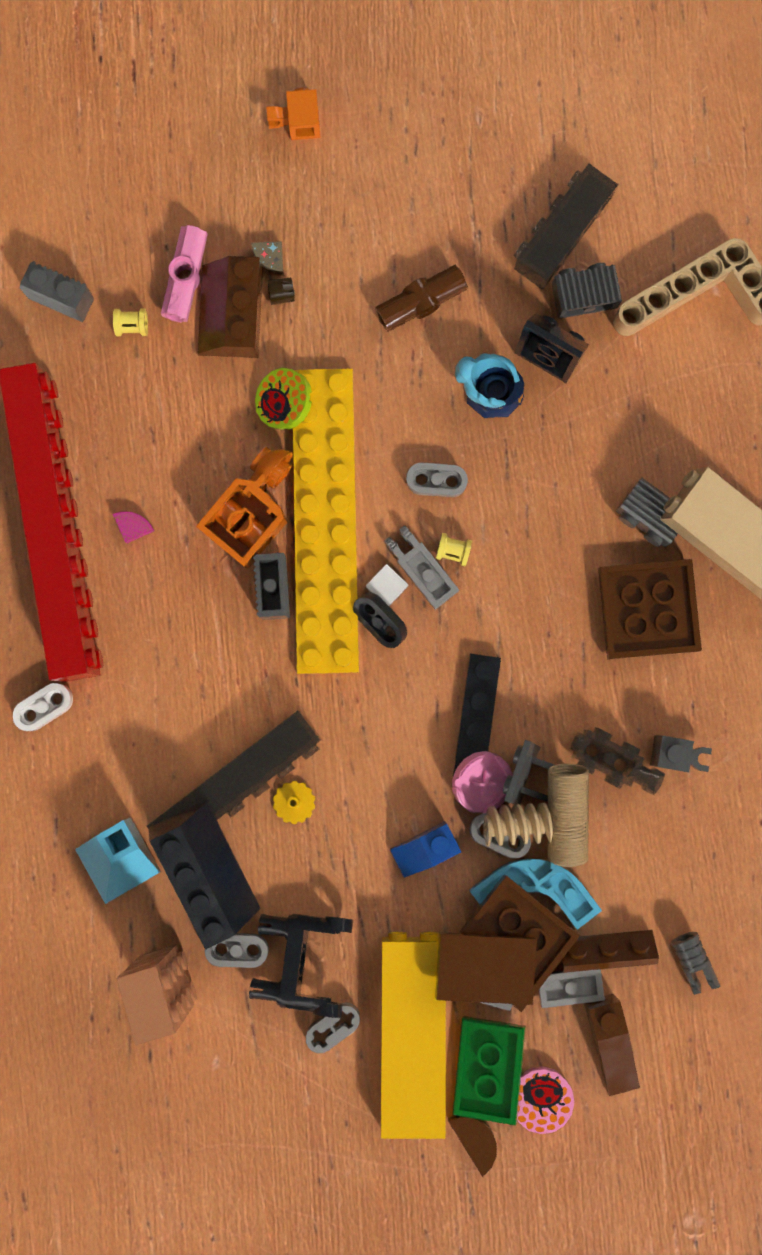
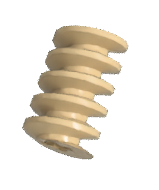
(517, 822)

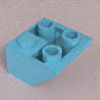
(117, 860)

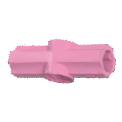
(187, 257)

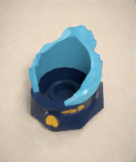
(490, 384)

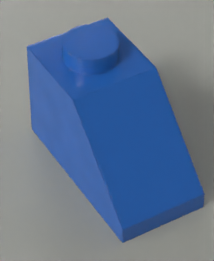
(425, 850)

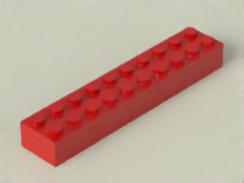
(50, 523)

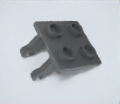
(515, 785)

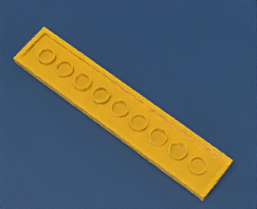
(326, 527)

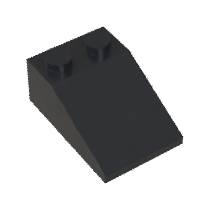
(551, 347)

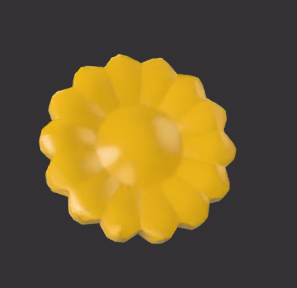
(294, 802)

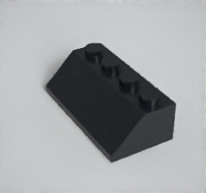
(204, 873)

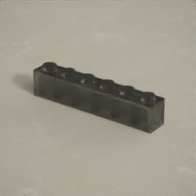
(252, 769)

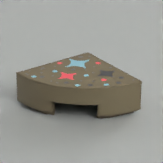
(270, 255)

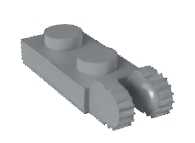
(423, 570)

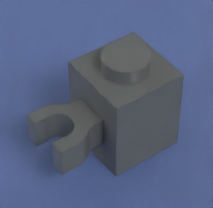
(677, 754)

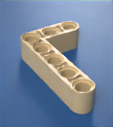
(696, 283)

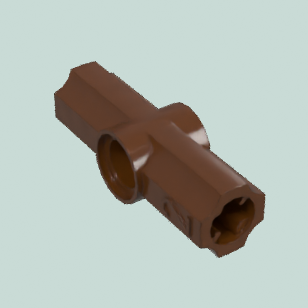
(421, 298)

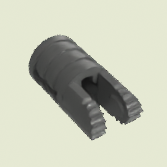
(693, 959)

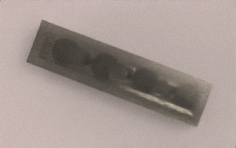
(565, 226)

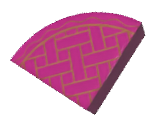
(132, 525)

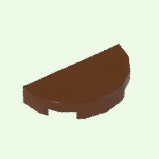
(477, 1141)

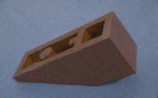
(612, 1044)

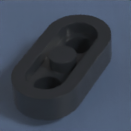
(380, 620)

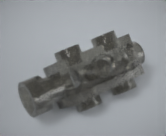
(606, 756)

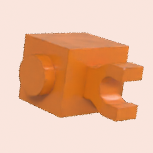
(299, 114)

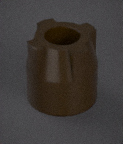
(281, 291)

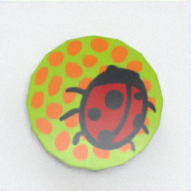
(283, 399)

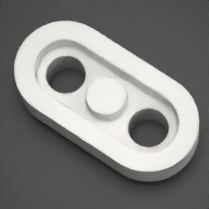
(43, 706)

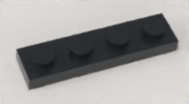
(477, 706)

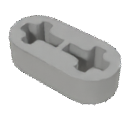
(337, 1033)

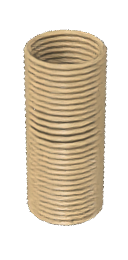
(569, 812)

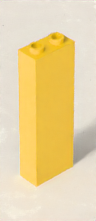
(412, 1039)

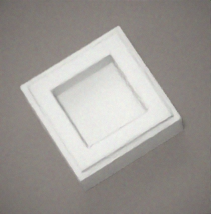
(387, 585)

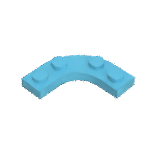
(548, 879)

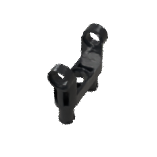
(288, 991)

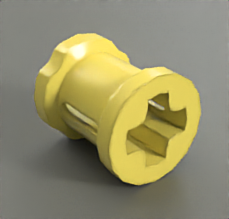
(130, 322)
(453, 549)

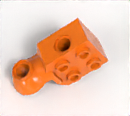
(245, 515)

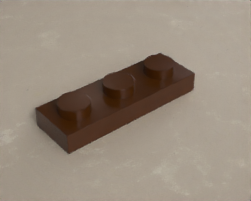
(611, 951)

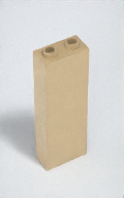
(719, 525)

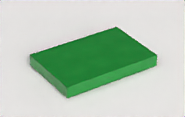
(489, 1070)

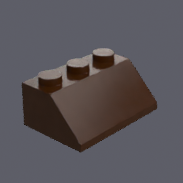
(230, 307)

